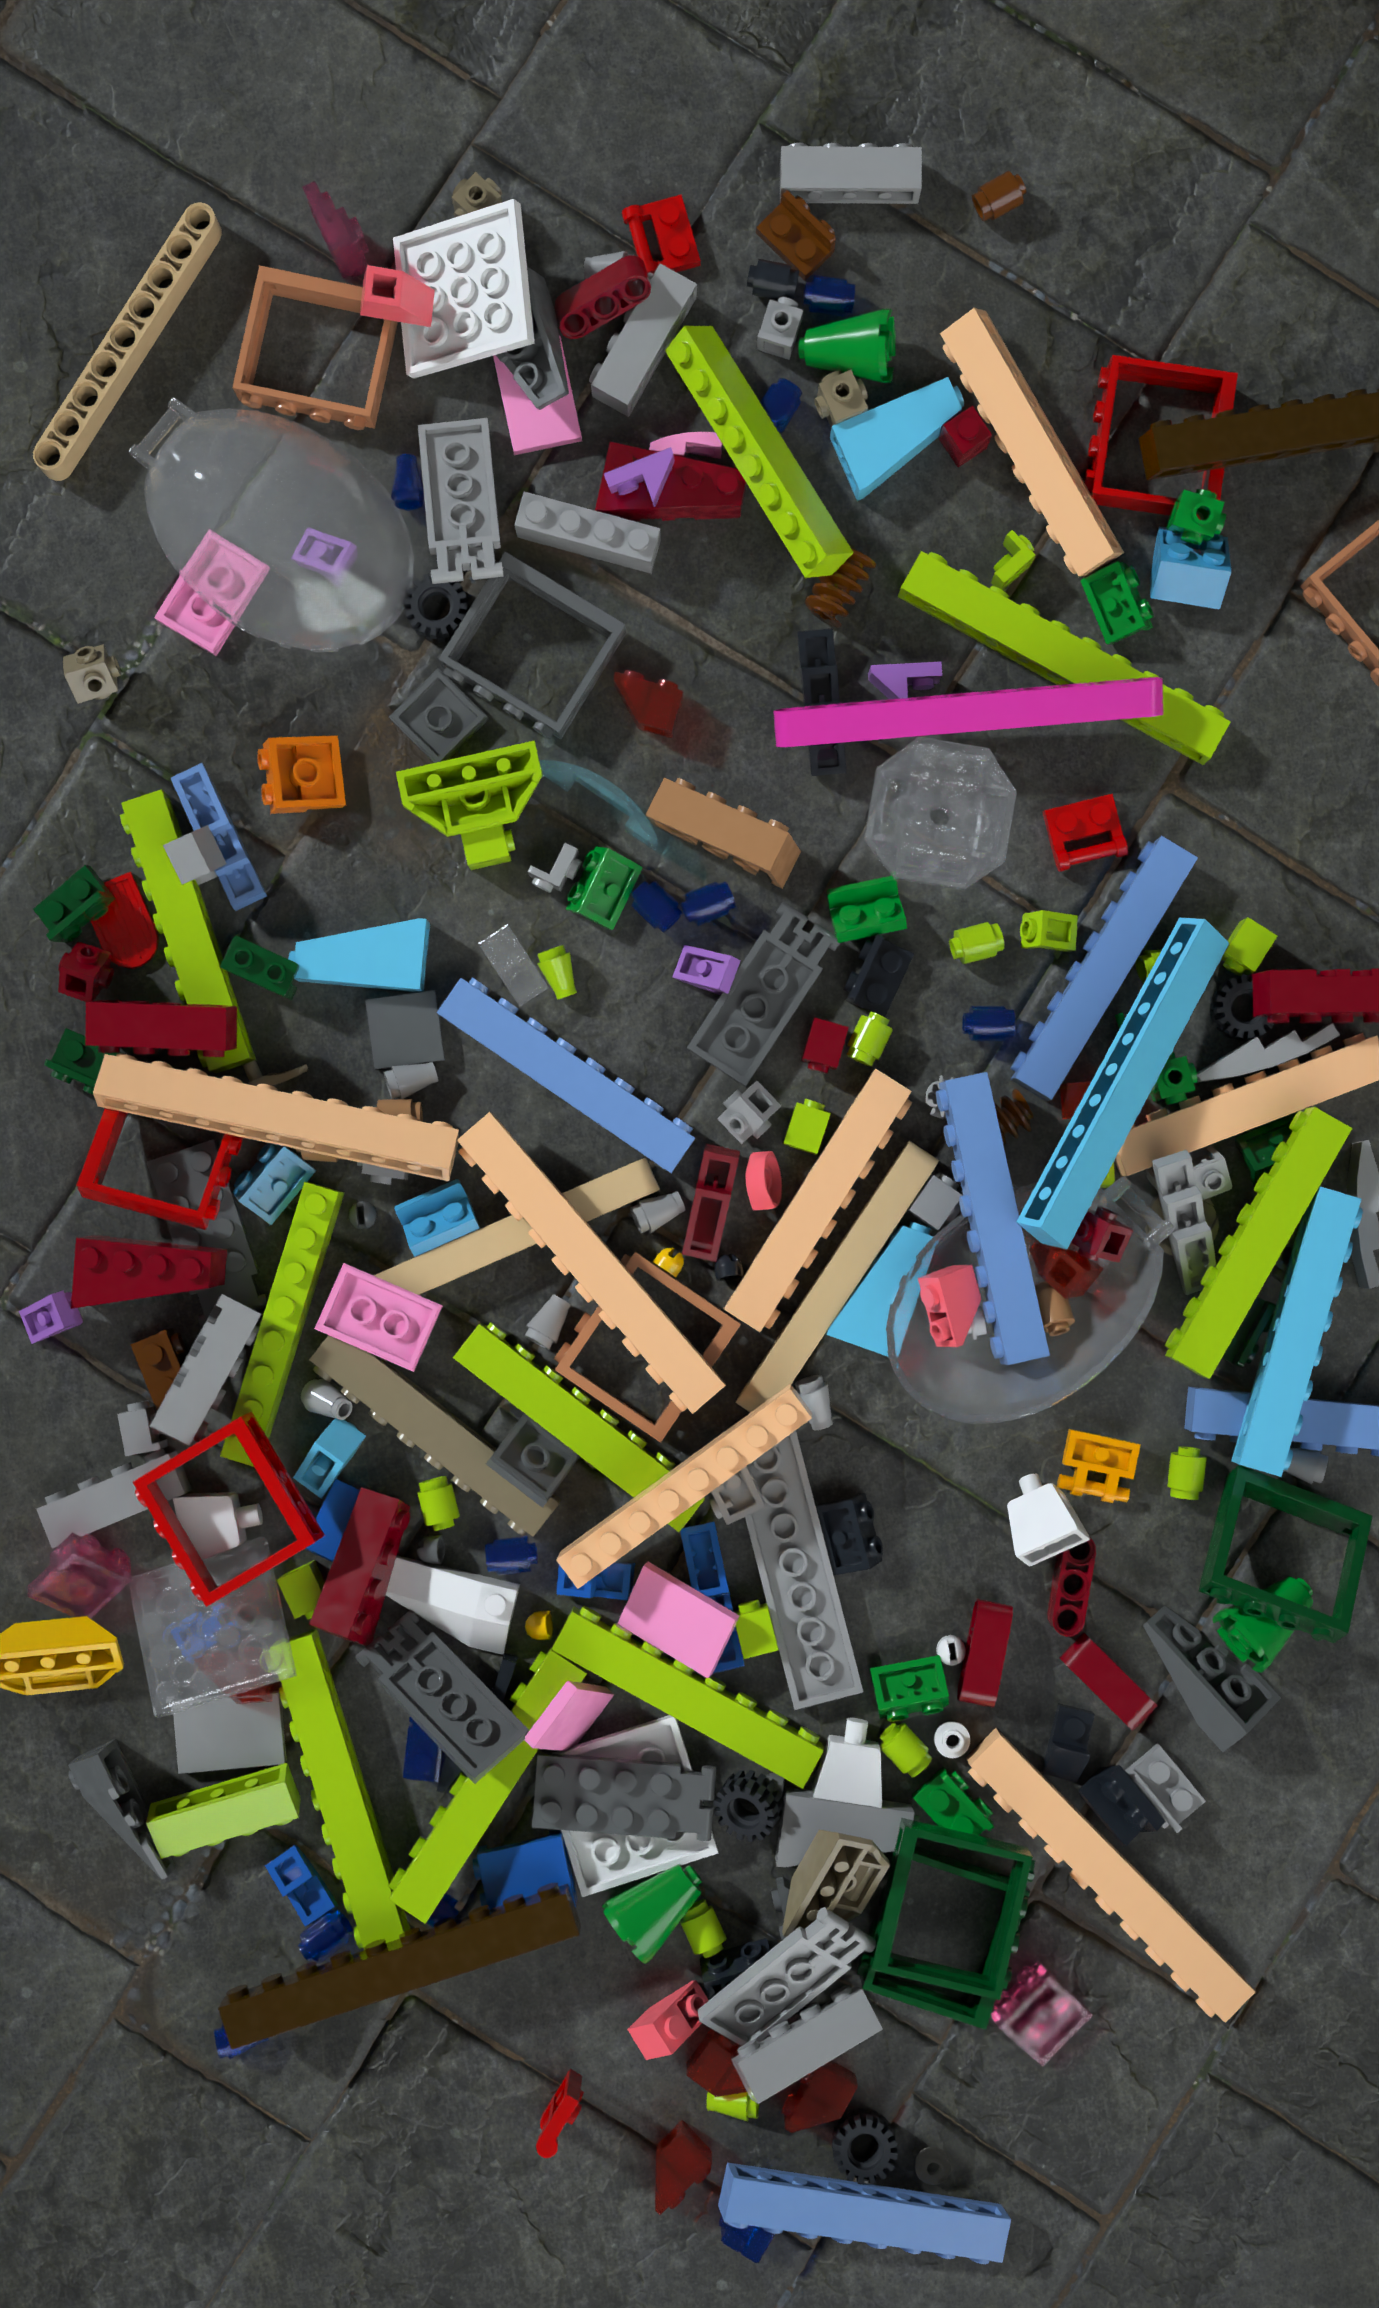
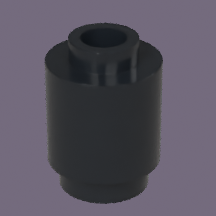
(772, 280)

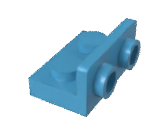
(272, 1181)
(437, 1217)

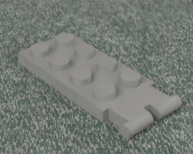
(460, 499)
(785, 1978)

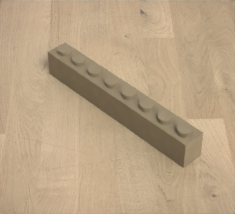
(430, 1427)

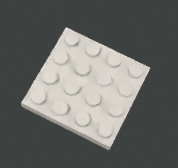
(478, 286)
(616, 1859)

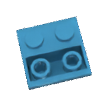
(1190, 571)

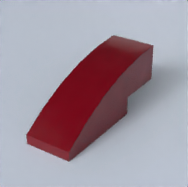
(711, 1202)

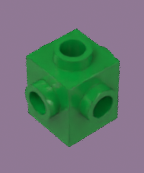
(1184, 517)
(1185, 1077)

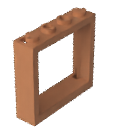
(320, 292)
(1336, 616)
(588, 1324)

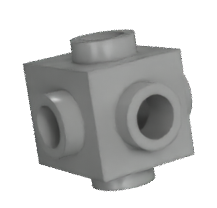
(743, 1117)

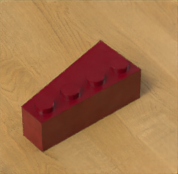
(691, 491)
(1314, 995)
(161, 1025)
(132, 1269)
(362, 1568)

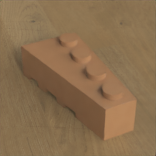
(724, 829)

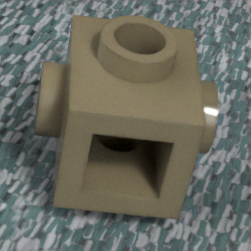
(475, 194)
(840, 397)
(91, 673)

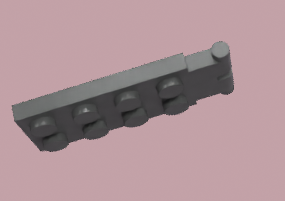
(762, 996)
(181, 1180)
(444, 1697)
(622, 1796)

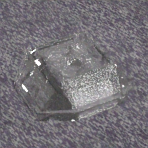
(946, 777)

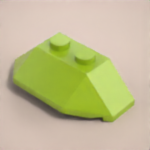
(472, 789)

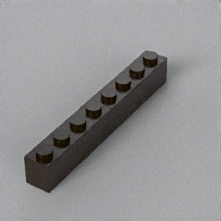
(1260, 434)

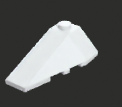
(458, 1602)

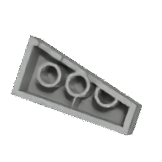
(205, 1371)

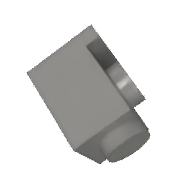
(780, 338)
(135, 1429)

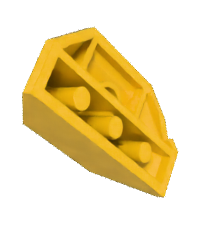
(57, 1656)

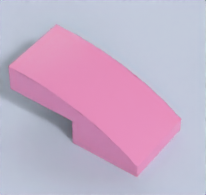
(691, 442)

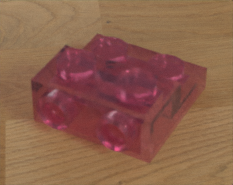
(340, 233)
(81, 1576)
(1039, 2013)

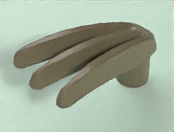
(255, 1075)

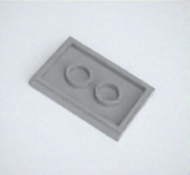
(230, 1735)

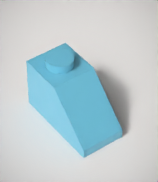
(329, 1456)

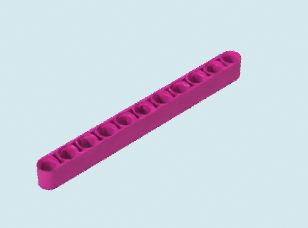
(969, 712)

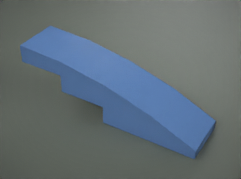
(206, 808)

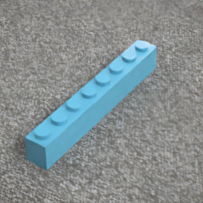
(1297, 1331)

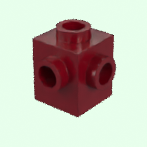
(85, 972)
(1094, 1235)

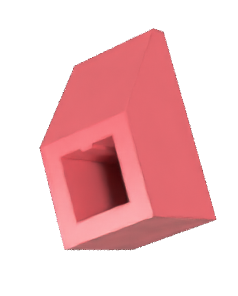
(396, 297)
(950, 1303)
(669, 2022)

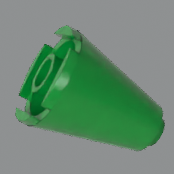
(853, 344)
(1261, 1637)
(653, 1909)

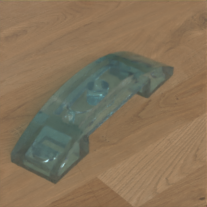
(566, 774)

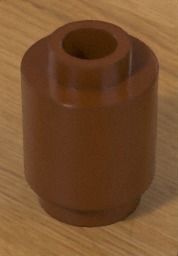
(999, 196)

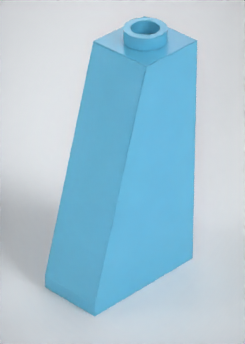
(892, 434)
(372, 957)
(866, 1311)

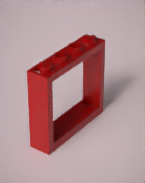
(1161, 374)
(100, 1155)
(275, 1479)

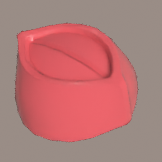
(763, 1180)

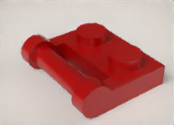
(671, 230)
(1083, 821)
(561, 2110)

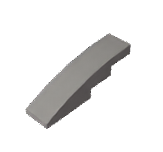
(1254, 1057)
(1364, 1184)
(1183, 1207)

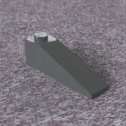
(539, 366)
(1217, 1690)
(114, 1794)

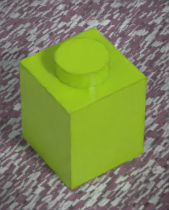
(488, 846)
(1247, 947)
(807, 1127)
(302, 1589)
(755, 1629)

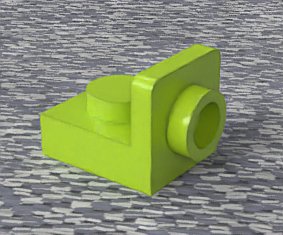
(1011, 567)
(1049, 931)

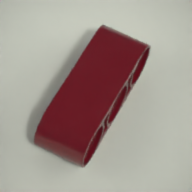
(586, 300)
(1071, 1600)
(985, 1653)
(1108, 1682)

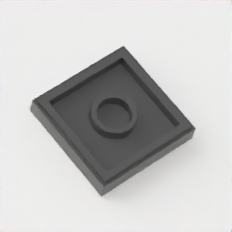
(438, 717)
(405, 1029)
(533, 1460)

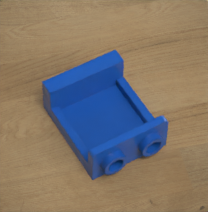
(523, 1868)

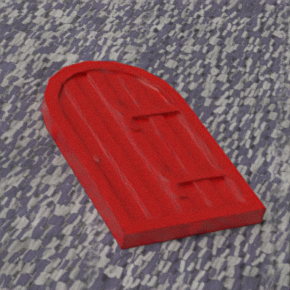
(127, 925)

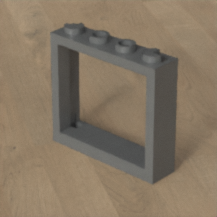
(557, 596)

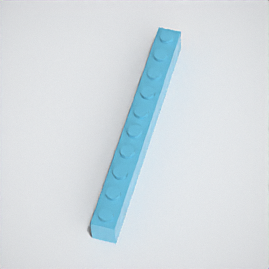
(1123, 1082)

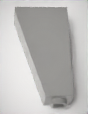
(806, 1815)

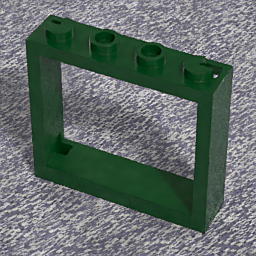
(1306, 1506)
(1006, 1939)
(972, 2013)

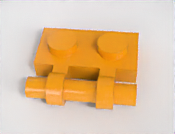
(1099, 1454)

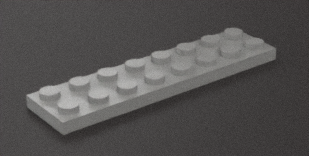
(800, 1581)

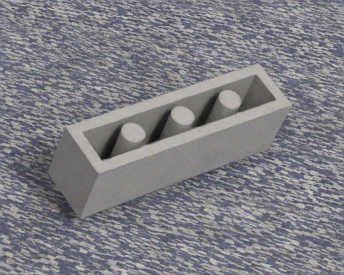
(852, 173)
(642, 341)
(587, 532)
(106, 1501)
(806, 2043)

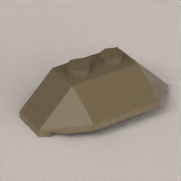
(834, 1874)

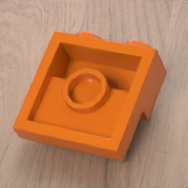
(302, 774)

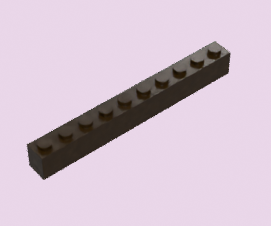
(399, 1965)

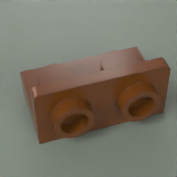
(797, 235)
(160, 1361)

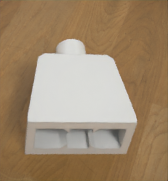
(215, 1520)
(1043, 1522)
(850, 1768)

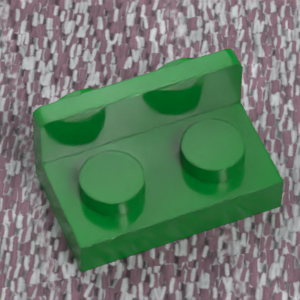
(1117, 602)
(603, 887)
(866, 909)
(910, 1688)
(951, 1806)

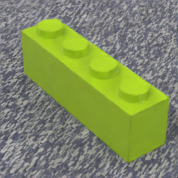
(223, 1811)

